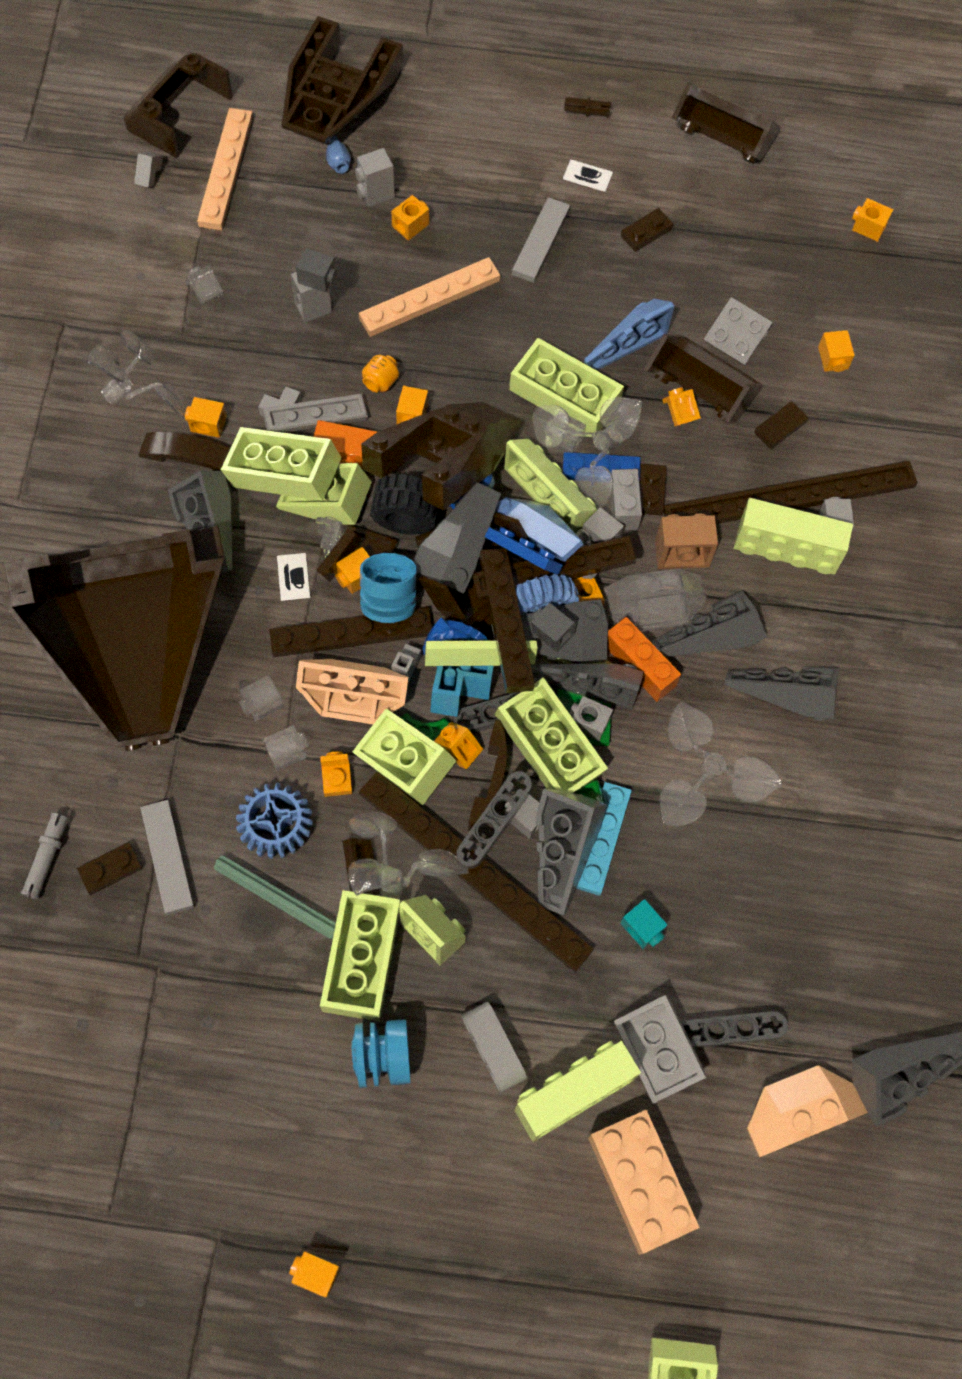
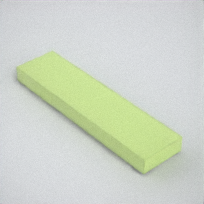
(468, 653)

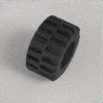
(401, 507)

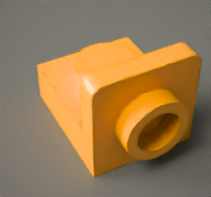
(682, 406)
(459, 744)
(336, 774)

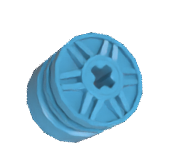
(388, 587)
(381, 1053)

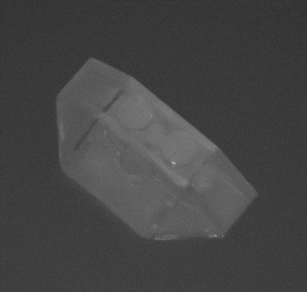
(655, 599)

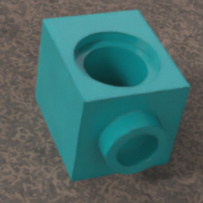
(644, 925)

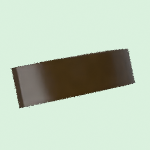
(184, 449)
(496, 747)

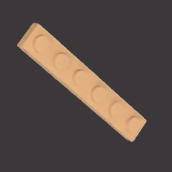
(225, 169)
(429, 297)

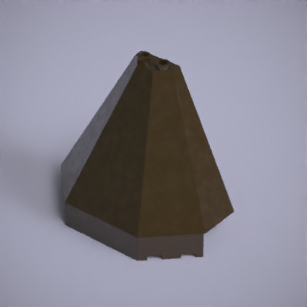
(122, 625)

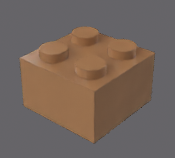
(686, 541)

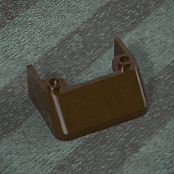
(144, 114)
(725, 122)
(708, 375)
(467, 607)

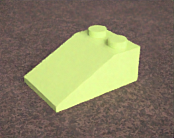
(342, 500)
(404, 756)
(431, 927)
(682, 1360)

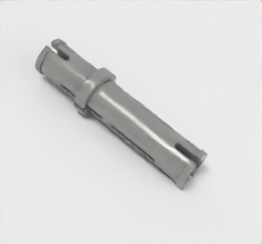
(48, 845)

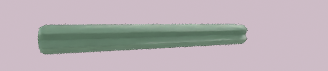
(275, 896)

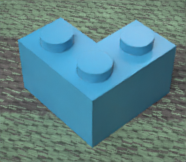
(459, 681)

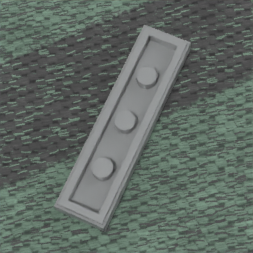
(540, 240)
(306, 414)
(167, 857)

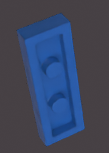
(574, 461)
(524, 549)

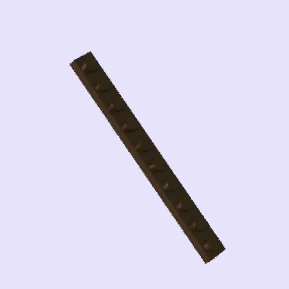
(803, 493)
(483, 879)

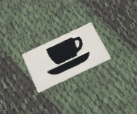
(587, 175)
(293, 576)

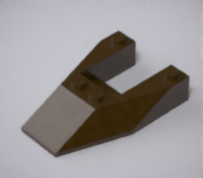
(330, 94)
(459, 438)

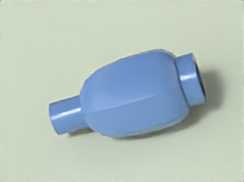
(337, 155)

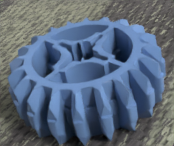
(545, 590)
(284, 817)

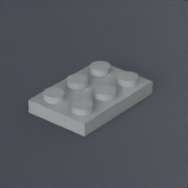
(660, 1049)

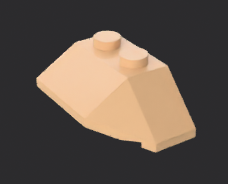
(350, 689)
(802, 1108)

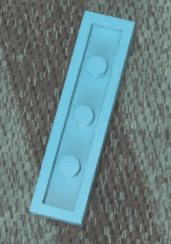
(598, 863)

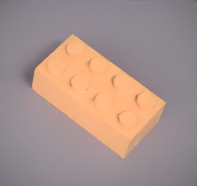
(643, 1182)

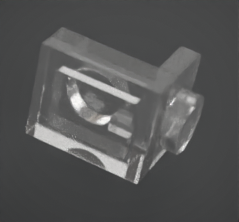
(203, 284)
(332, 532)

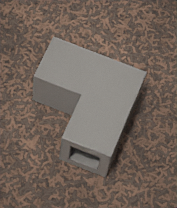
(146, 168)
(288, 396)
(407, 661)

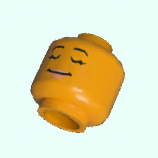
(380, 373)

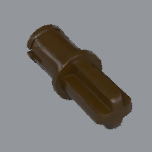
(587, 106)

